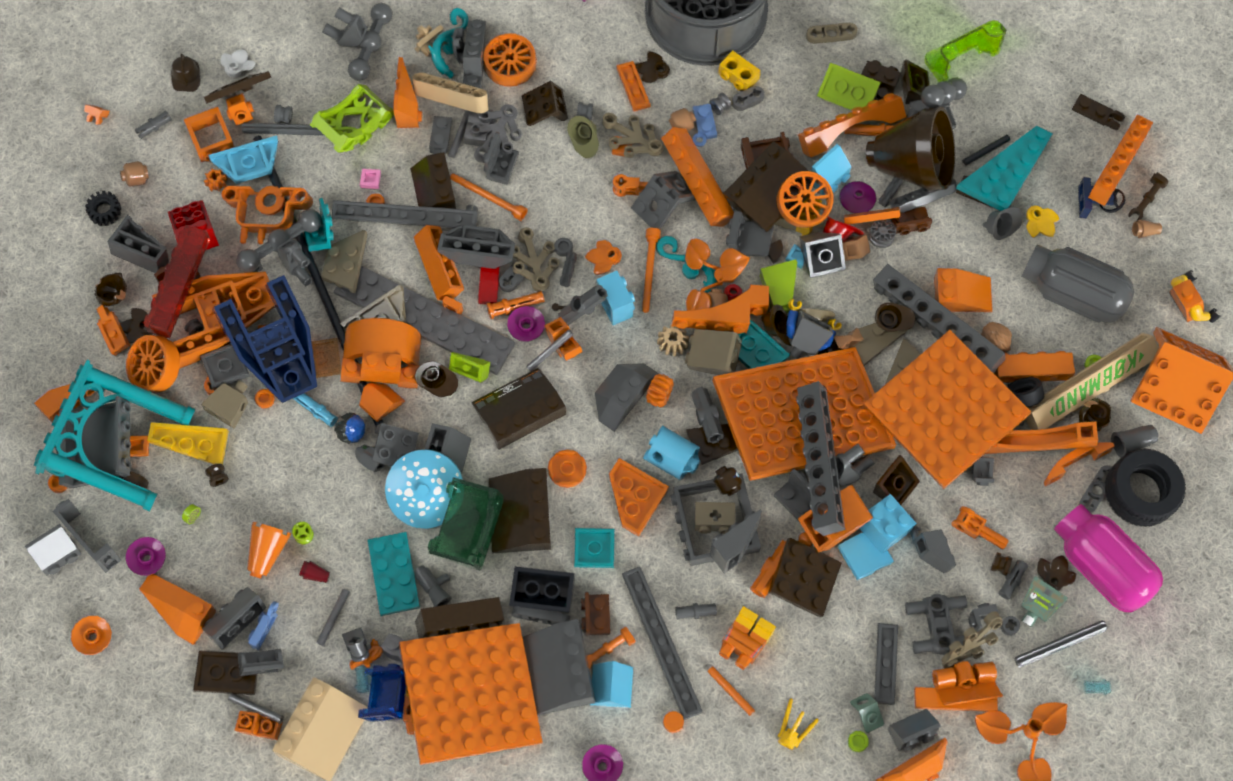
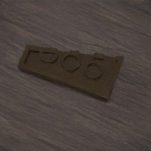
(709, 451)

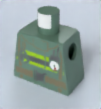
(1041, 601)

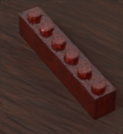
(177, 281)

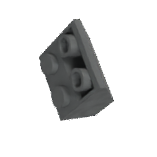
(450, 443)
(914, 729)

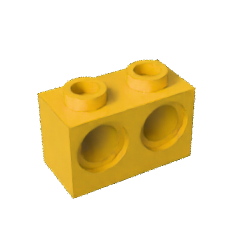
(741, 69)

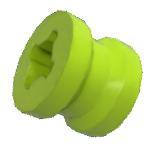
(302, 528)

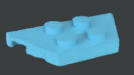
(247, 160)

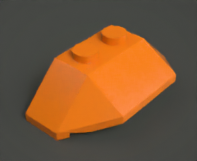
(921, 767)

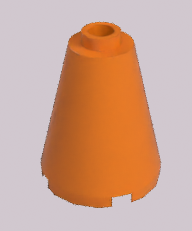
(264, 548)

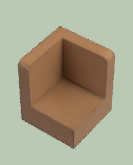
(856, 247)

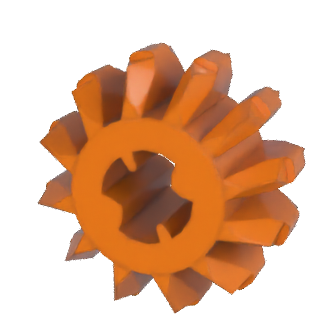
(659, 390)

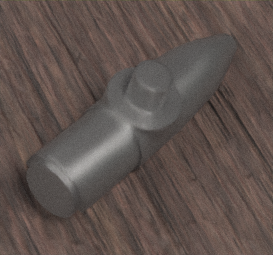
(914, 532)

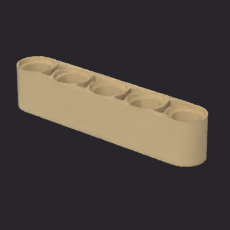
(450, 92)

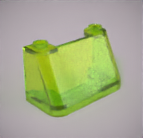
(984, 38)

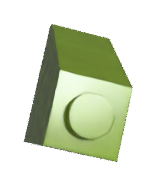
(781, 283)

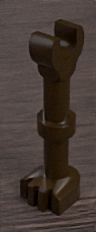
(1159, 182)

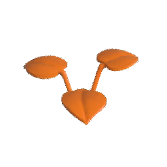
(731, 263)
(1047, 717)

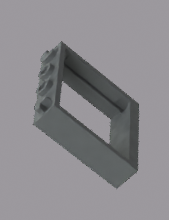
(701, 487)

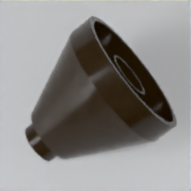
(917, 150)

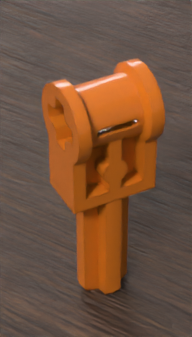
(629, 186)
(975, 525)

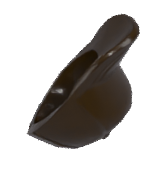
(894, 317)

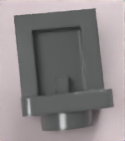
(983, 471)
(979, 613)

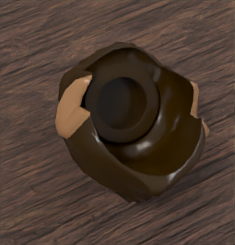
(111, 289)
(1096, 411)

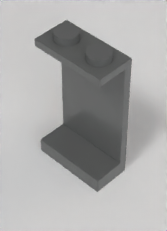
(105, 556)

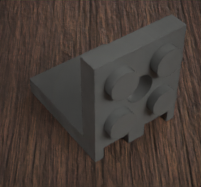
(668, 191)

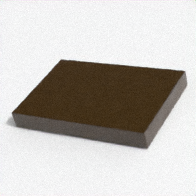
(220, 674)

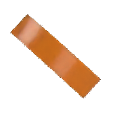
(1096, 452)

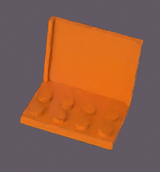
(1183, 382)

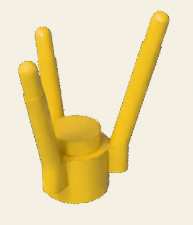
(789, 737)

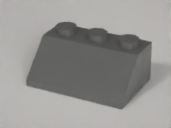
(234, 617)

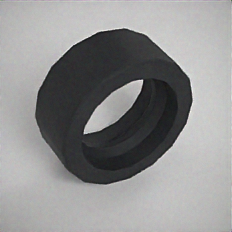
(1028, 390)

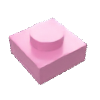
(370, 178)

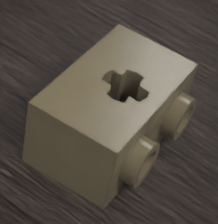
(723, 511)

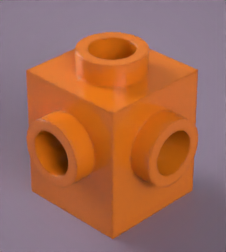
(239, 109)

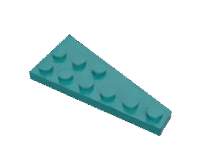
(1005, 174)

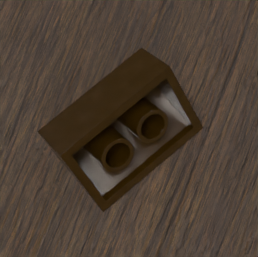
(433, 182)

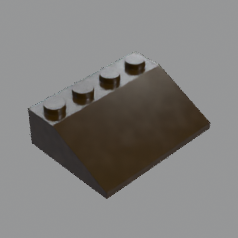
(757, 187)
(524, 512)

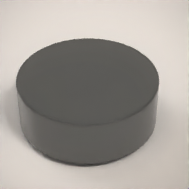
(563, 246)

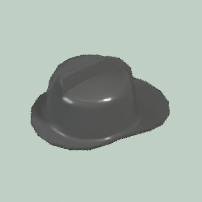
(1004, 222)

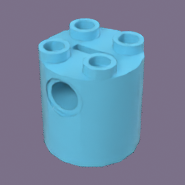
(673, 453)

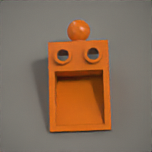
(854, 514)

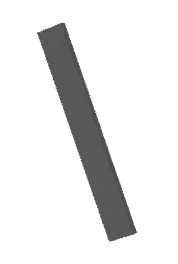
(403, 214)
(662, 643)

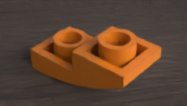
(257, 725)

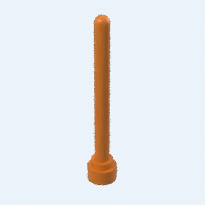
(518, 211)
(652, 236)

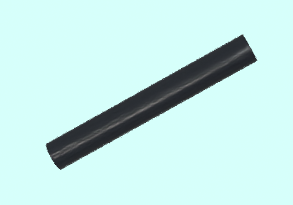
(992, 146)

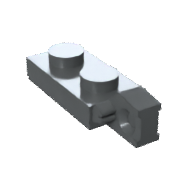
(440, 134)

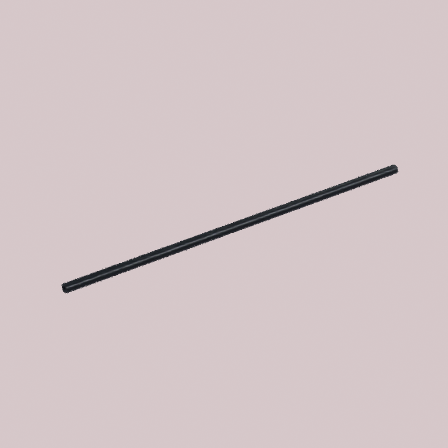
(317, 279)

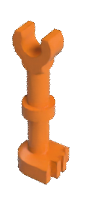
(607, 647)

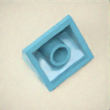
(612, 684)

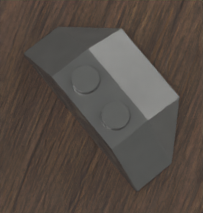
(477, 246)
(622, 392)

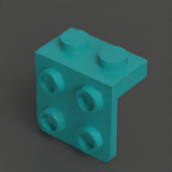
(323, 236)

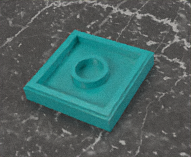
(594, 548)

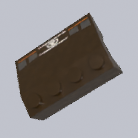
(519, 408)

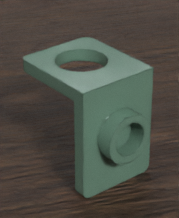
(868, 712)

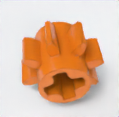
(211, 180)

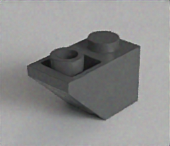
(934, 550)

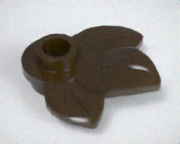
(650, 68)
(135, 327)
(1056, 570)

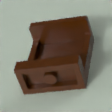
(754, 149)

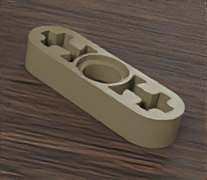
(834, 27)

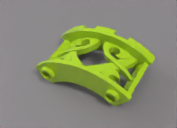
(330, 120)

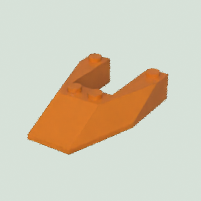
(248, 296)

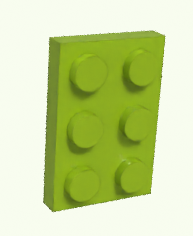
(847, 87)

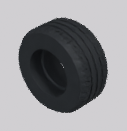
(1161, 470)

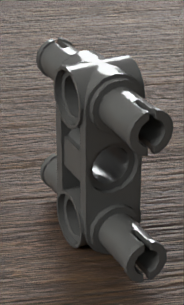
(938, 622)

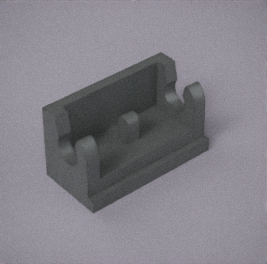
(260, 662)

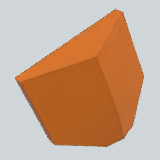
(379, 400)

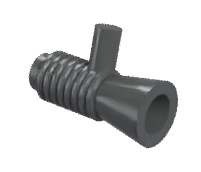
(432, 585)

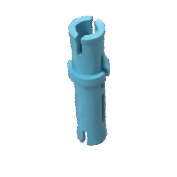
(318, 410)

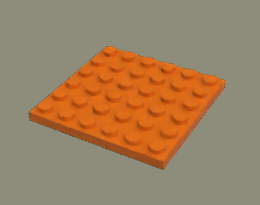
(947, 409)
(470, 693)

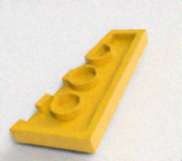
(193, 441)

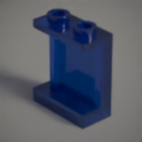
(386, 694)

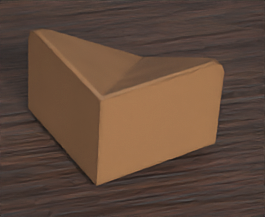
(849, 340)

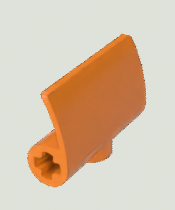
(966, 683)

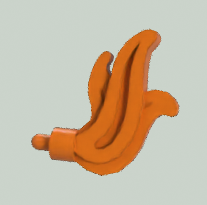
(374, 653)

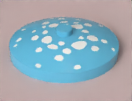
(418, 487)

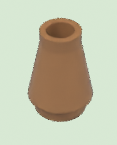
(1145, 228)

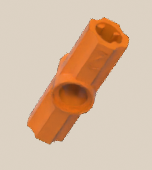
(764, 580)

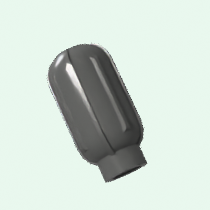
(1080, 283)

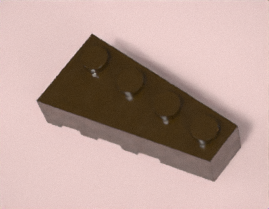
(459, 617)

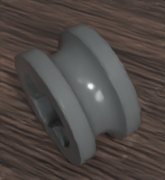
(193, 326)
(1010, 632)

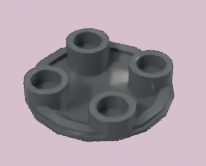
(458, 44)

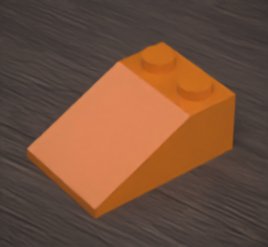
(962, 290)

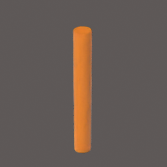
(731, 691)

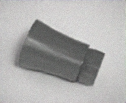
(1134, 439)

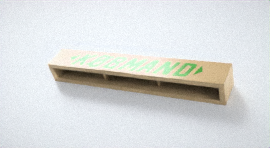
(1093, 381)

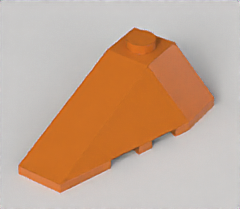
(405, 102)
(178, 607)

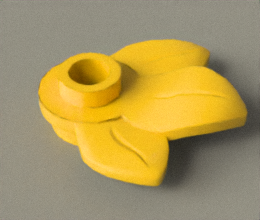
(1043, 223)

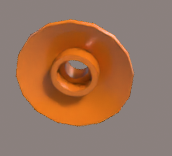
(84, 629)

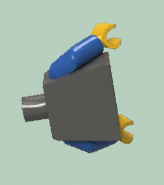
(807, 332)

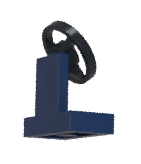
(1085, 203)

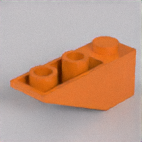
(51, 401)

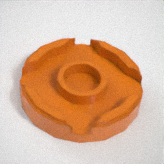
(571, 472)

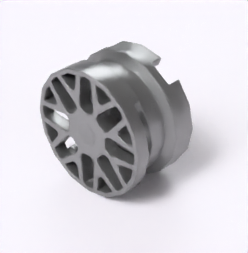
(882, 234)

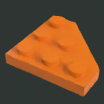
(635, 495)

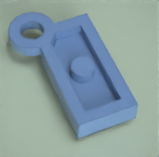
(705, 124)
(265, 622)

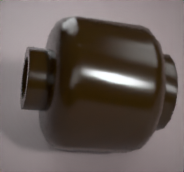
(727, 480)

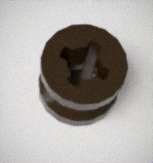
(216, 475)
(1001, 563)

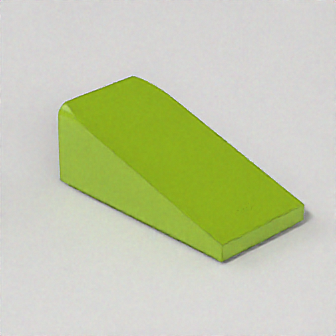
(469, 366)

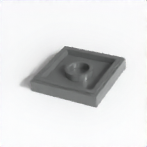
(223, 366)

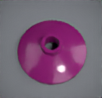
(855, 203)
(523, 316)
(141, 548)
(602, 754)

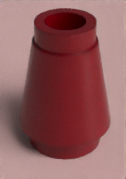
(314, 572)

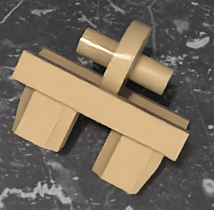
(428, 37)

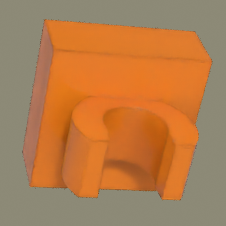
(96, 112)

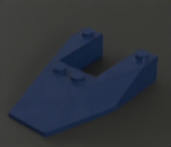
(277, 352)

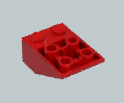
(194, 216)

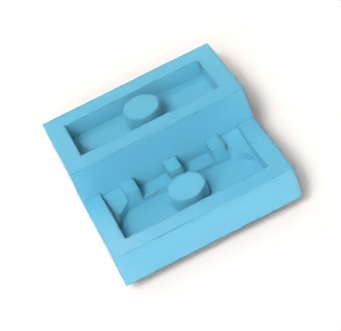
(863, 556)

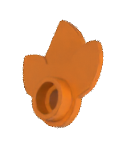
(601, 259)

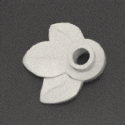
(236, 63)

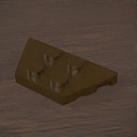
(244, 84)

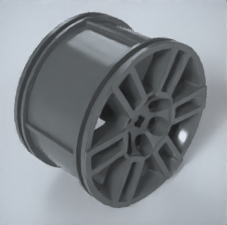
(701, 38)

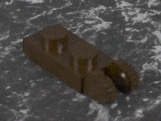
(1098, 112)

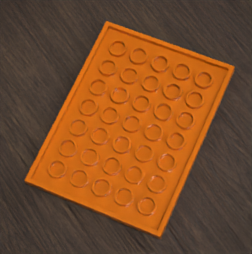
(765, 411)

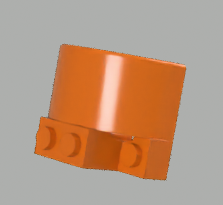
(382, 348)

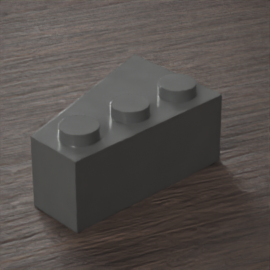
(137, 247)

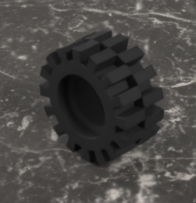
(99, 199)

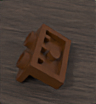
(912, 220)
(597, 614)

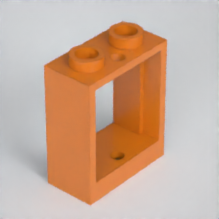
(202, 121)

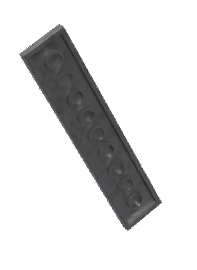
(435, 321)

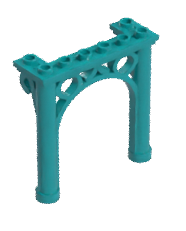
(99, 381)

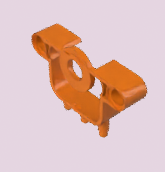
(239, 201)

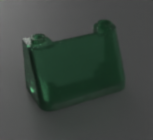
(467, 524)

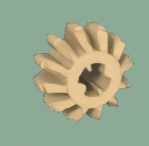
(670, 346)

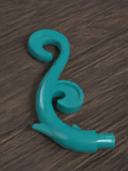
(446, 37)
(687, 272)

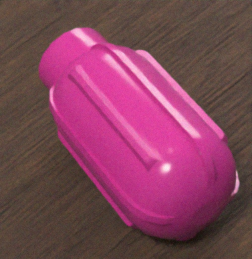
(1109, 559)

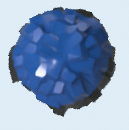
(351, 429)

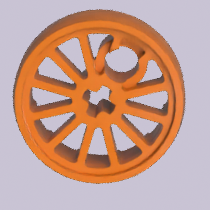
(509, 59)
(790, 182)
(147, 362)

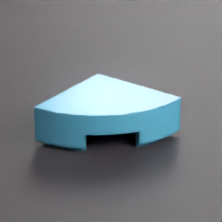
(795, 253)

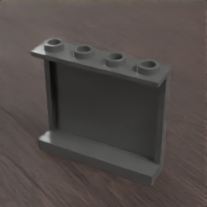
(103, 441)

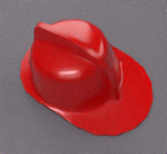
(844, 229)

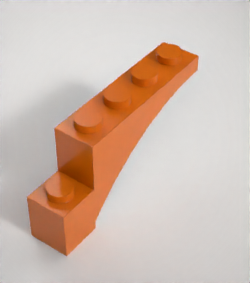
(730, 316)

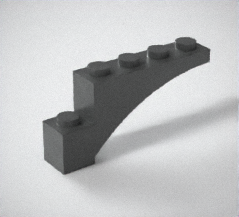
(474, 53)

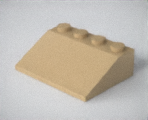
(320, 730)

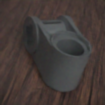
(356, 644)

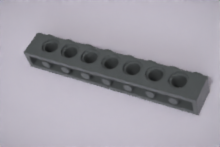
(889, 276)
(833, 519)

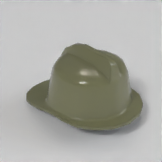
(583, 136)

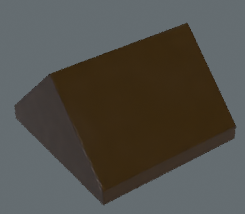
(913, 80)
(897, 480)

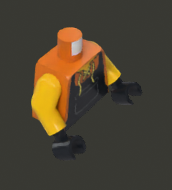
(1189, 300)

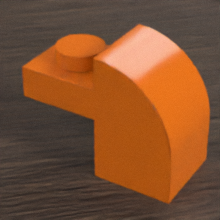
(570, 347)

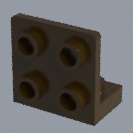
(544, 102)

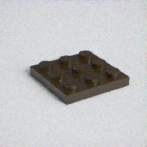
(805, 577)

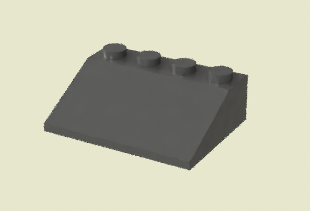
(559, 667)

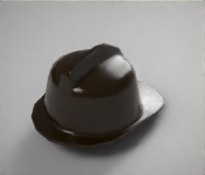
(185, 74)
(776, 323)
(436, 379)

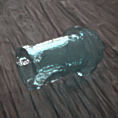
(362, 680)
(1097, 687)

